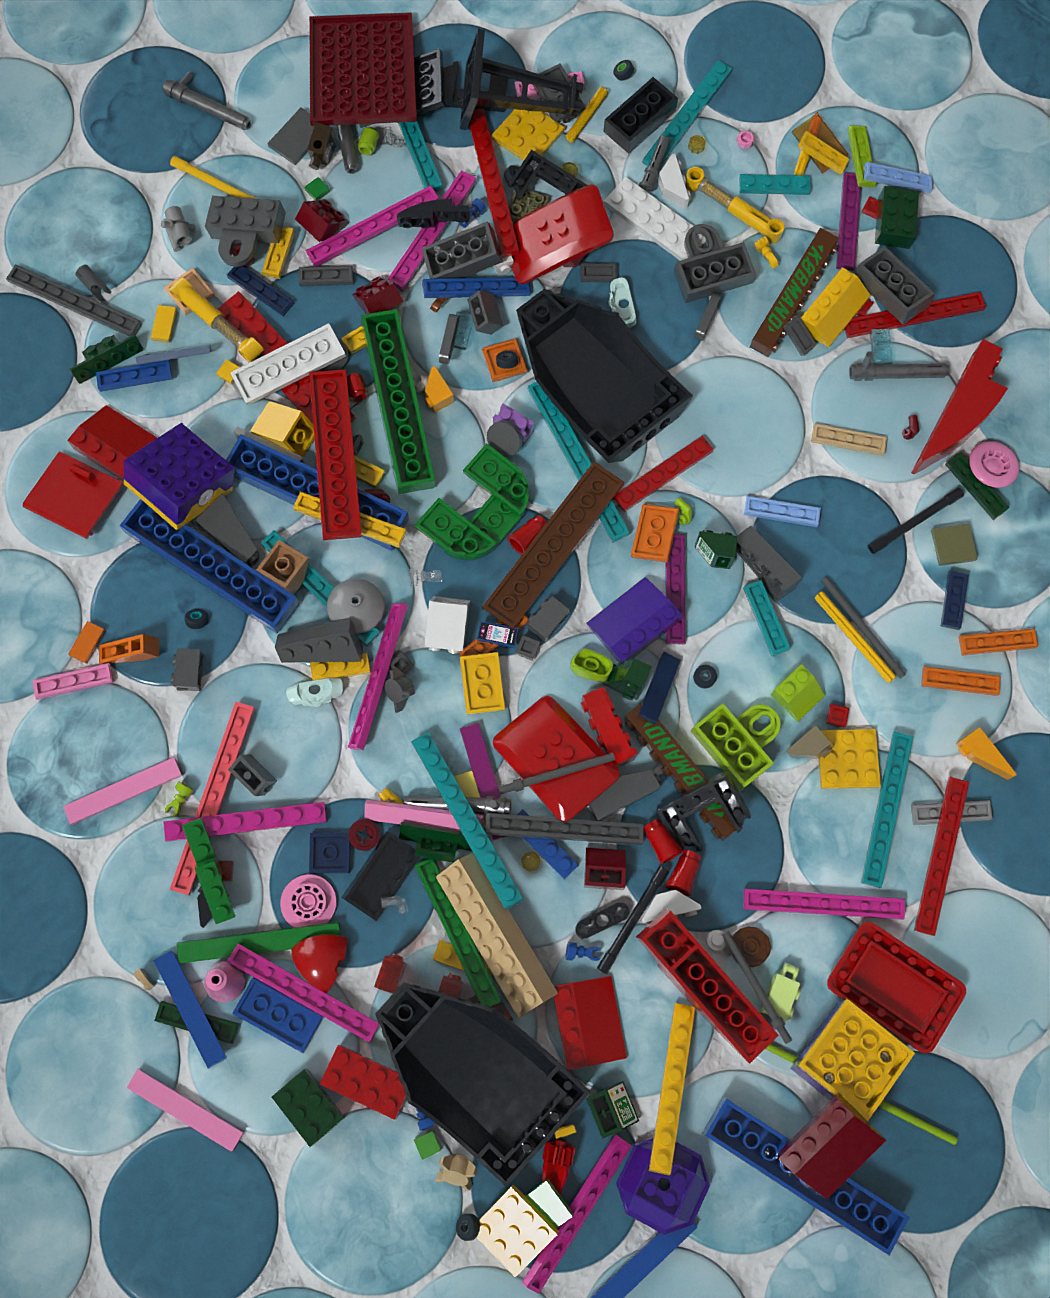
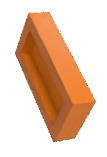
(86, 642)

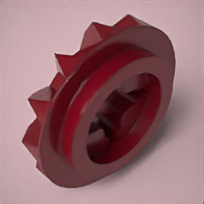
(372, 831)

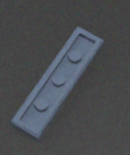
(173, 354)

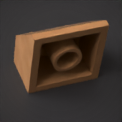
(284, 567)

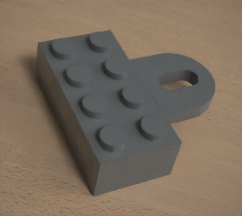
(243, 222)
(712, 268)

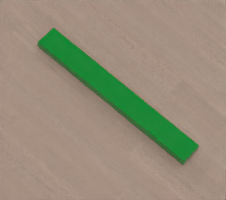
(458, 936)
(256, 942)

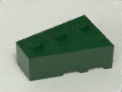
(628, 678)

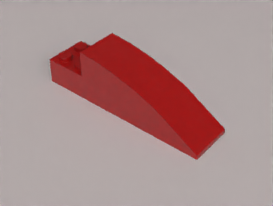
(967, 406)
(706, 985)

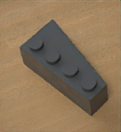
(767, 563)
(320, 643)

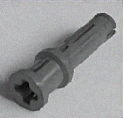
(652, 171)

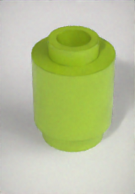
(368, 141)

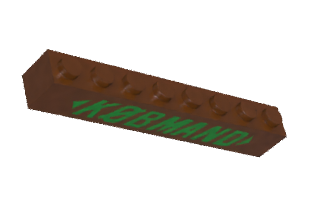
(794, 292)
(679, 767)

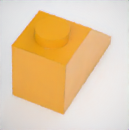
(437, 392)

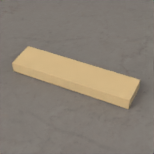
(848, 439)

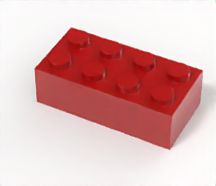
(365, 1082)

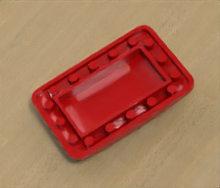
(560, 233)
(548, 740)
(897, 987)

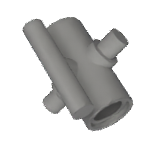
(177, 227)

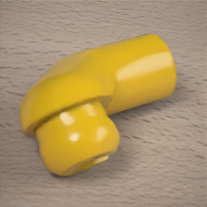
(387, 794)

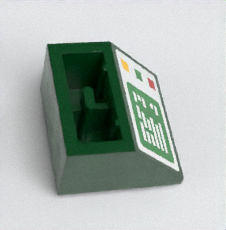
(716, 548)
(612, 1109)

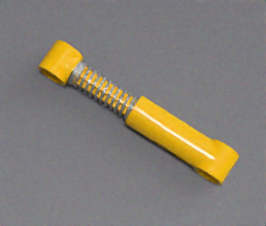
(736, 206)
(185, 293)

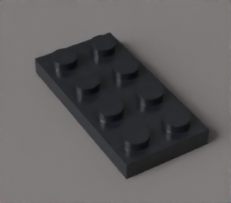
(429, 81)

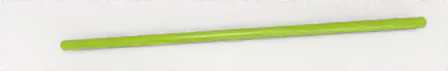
(884, 1105)

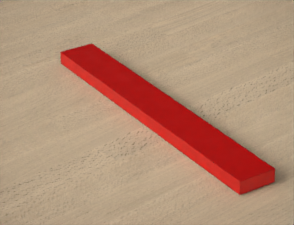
(937, 310)
(941, 856)

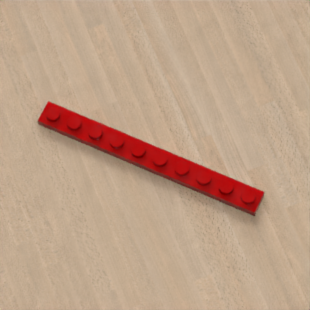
(493, 184)

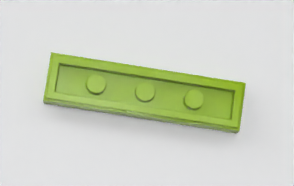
(860, 153)

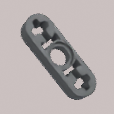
(707, 316)
(449, 339)

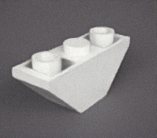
(673, 183)
(672, 901)

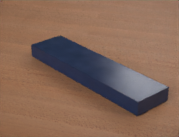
(261, 289)
(659, 688)

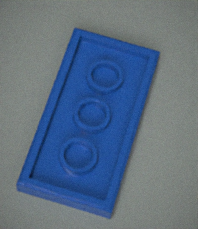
(277, 1015)

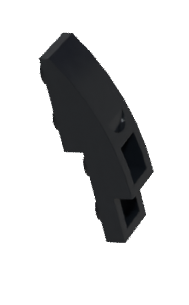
(428, 212)

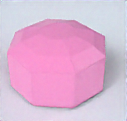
(745, 139)

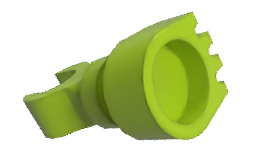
(184, 791)

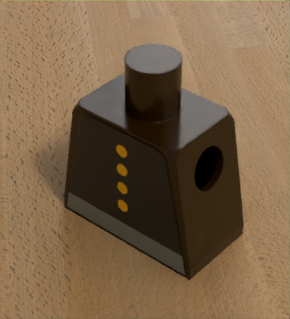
(321, 145)

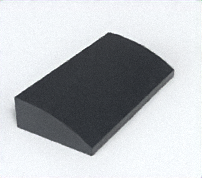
(381, 875)

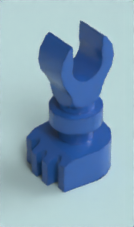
(477, 206)
(572, 950)
(425, 1122)

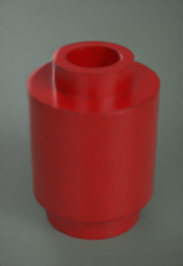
(356, 387)

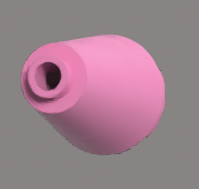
(224, 982)

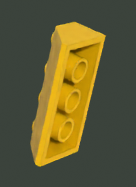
(835, 307)

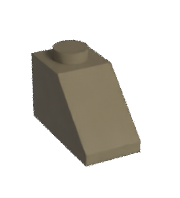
(811, 745)

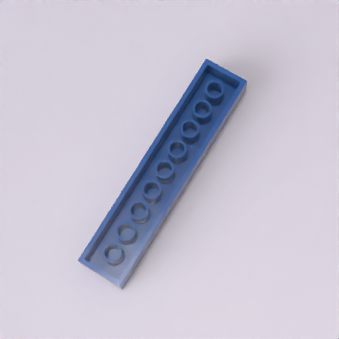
(287, 477)
(211, 567)
(848, 1205)

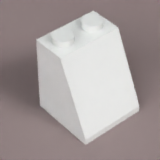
(447, 624)

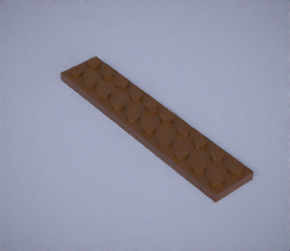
(553, 545)

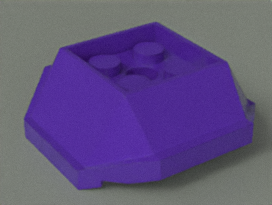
(661, 1209)

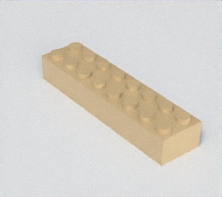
(496, 935)

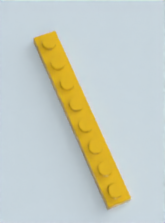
(672, 1089)

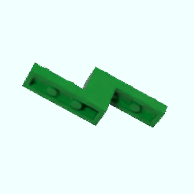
(208, 871)

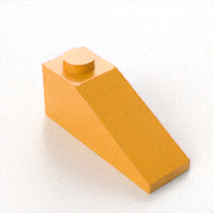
(982, 751)

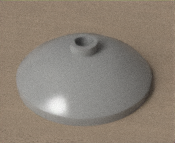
(365, 613)

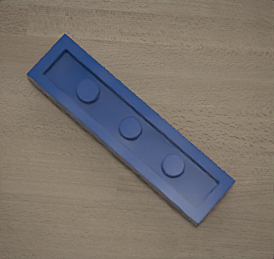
(134, 375)
(552, 853)

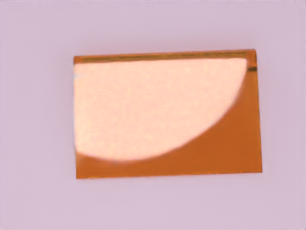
(818, 128)

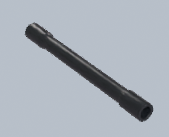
(883, 541)
(610, 956)

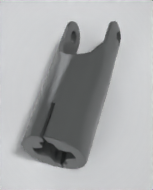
(92, 282)

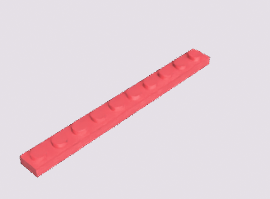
(215, 789)

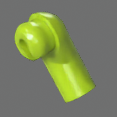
(686, 509)

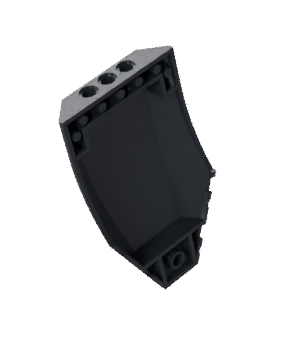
(599, 374)
(478, 1076)

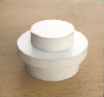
(420, 383)
(716, 940)

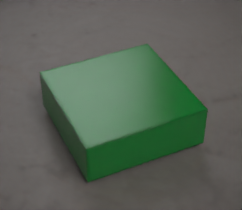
(317, 189)

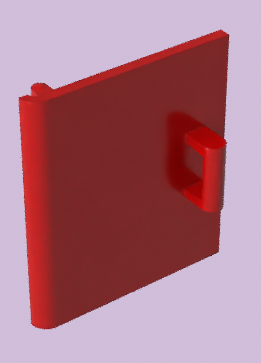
(72, 495)

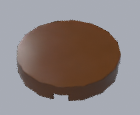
(753, 945)

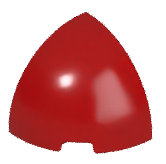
(319, 959)

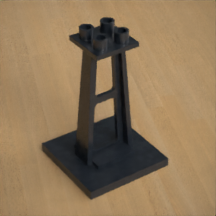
(474, 97)

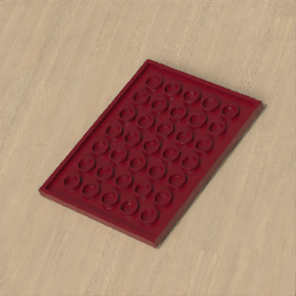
(362, 69)

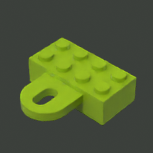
(735, 742)

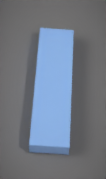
(898, 177)
(782, 511)

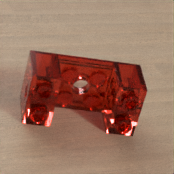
(393, 970)

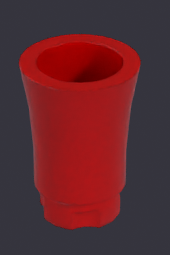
(525, 535)
(662, 841)
(684, 873)

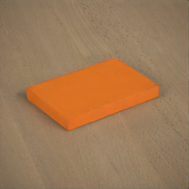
(655, 533)

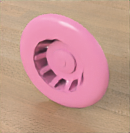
(991, 468)
(308, 901)

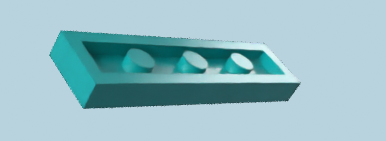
(774, 184)
(766, 618)

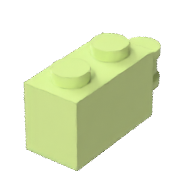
(783, 992)

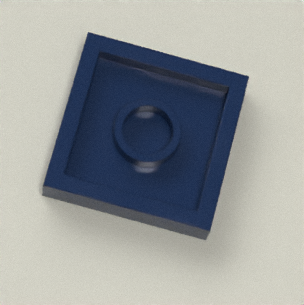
(329, 853)

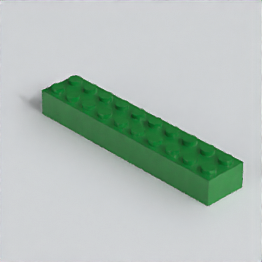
(398, 402)

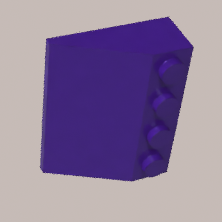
(635, 620)

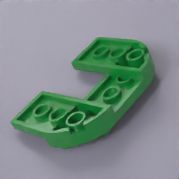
(492, 522)

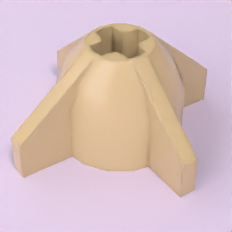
(456, 1171)

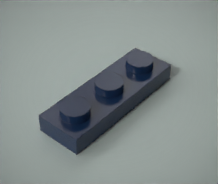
(954, 600)

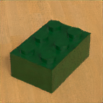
(897, 217)
(308, 1107)

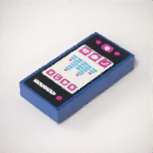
(497, 634)

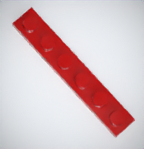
(663, 473)

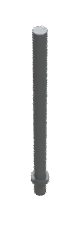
(864, 628)

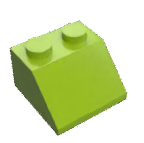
(798, 693)

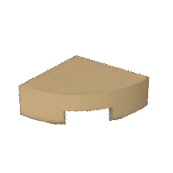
(142, 976)

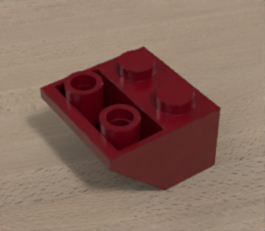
(321, 219)
(377, 296)
(605, 869)

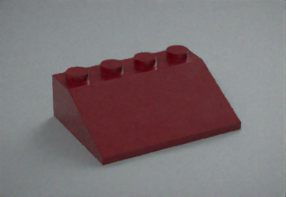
(831, 1146)

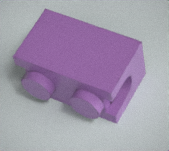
(516, 418)

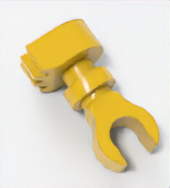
(763, 246)

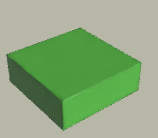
(427, 1145)

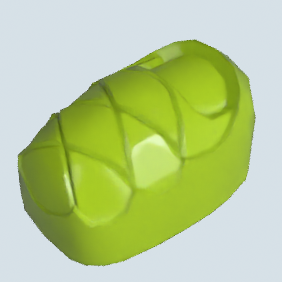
(591, 665)

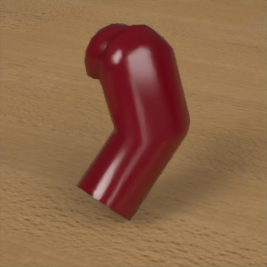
(913, 429)
(379, 493)

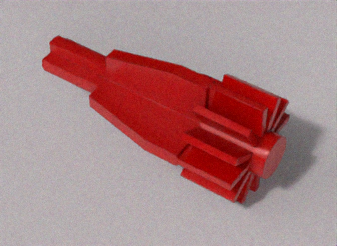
(557, 1158)

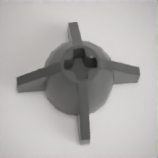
(398, 689)

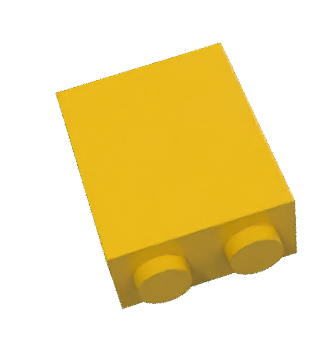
(285, 428)

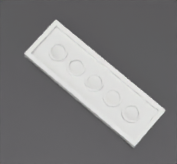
(651, 217)
(288, 364)

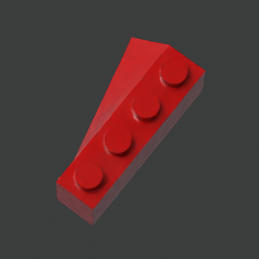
(608, 726)

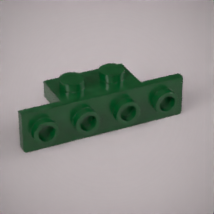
(105, 355)
(433, 841)

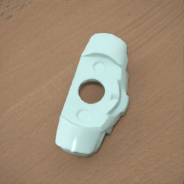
(620, 291)
(329, 689)

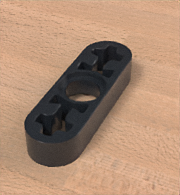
(618, 919)

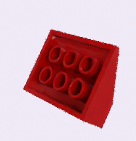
(109, 439)
(589, 1023)

